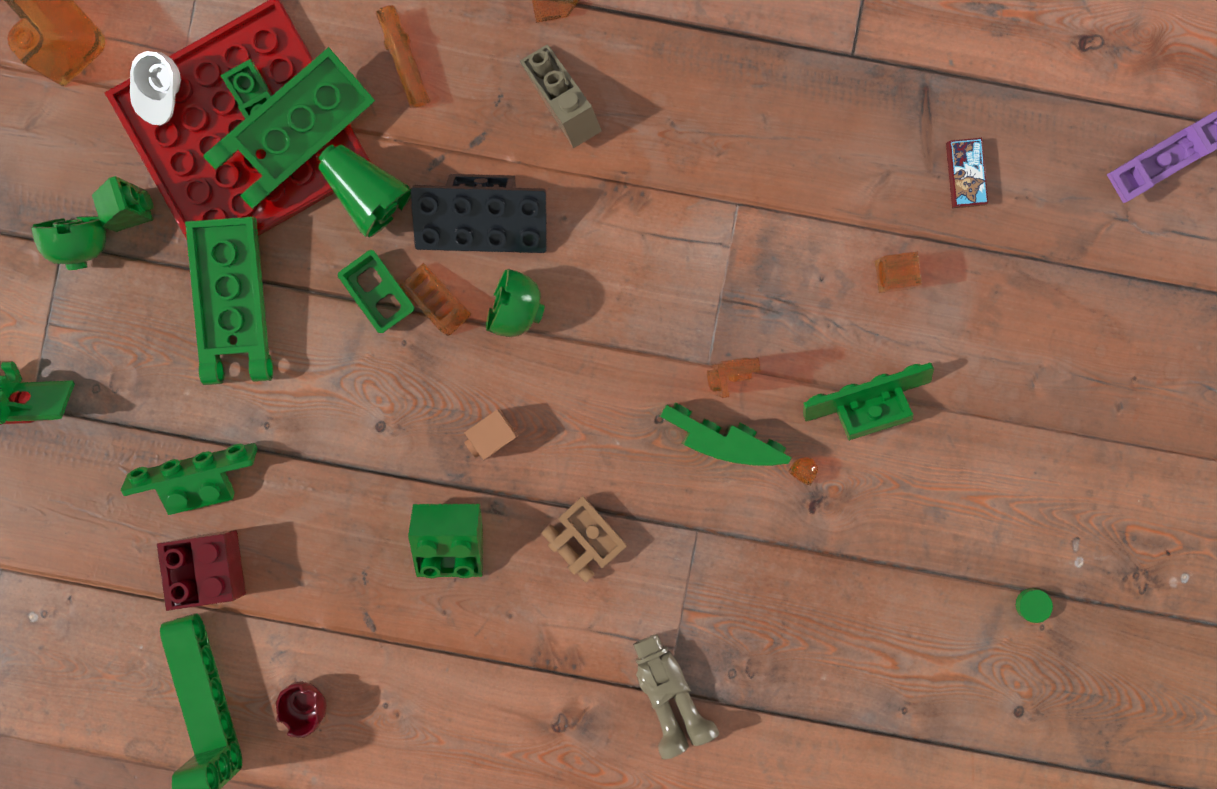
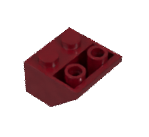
(201, 570)

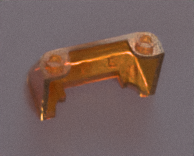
(54, 38)

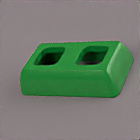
(368, 300)

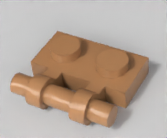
(591, 532)

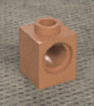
(490, 435)

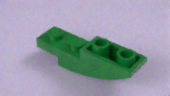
(735, 446)

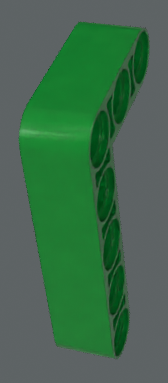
(203, 706)

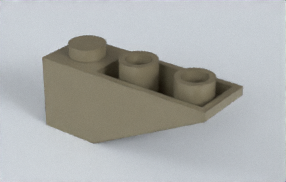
(561, 96)

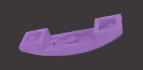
(1165, 158)

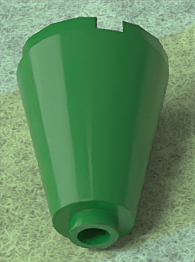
(363, 188)

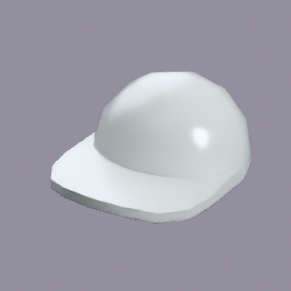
(154, 86)

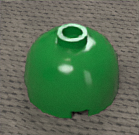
(70, 240)
(515, 305)

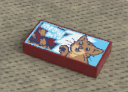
(967, 173)

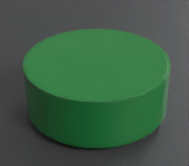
(1034, 605)

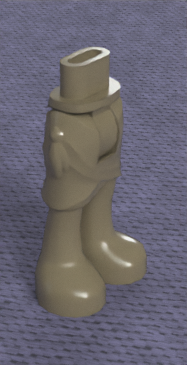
(661, 680)

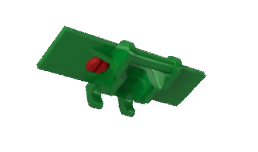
(31, 400)

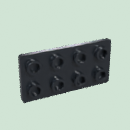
(479, 215)

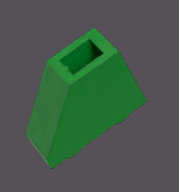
(122, 204)

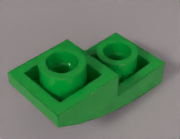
(247, 87)

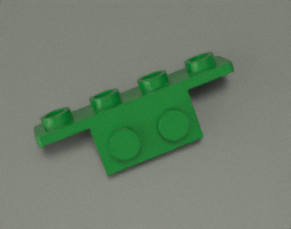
(873, 404)
(192, 481)

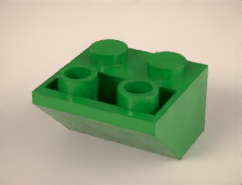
(446, 540)

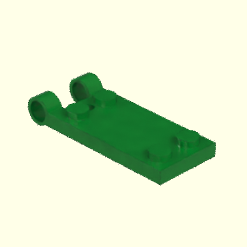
(294, 123)
(228, 296)

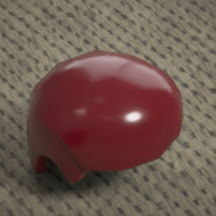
(300, 708)

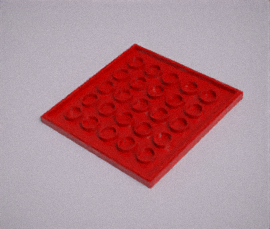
(208, 112)

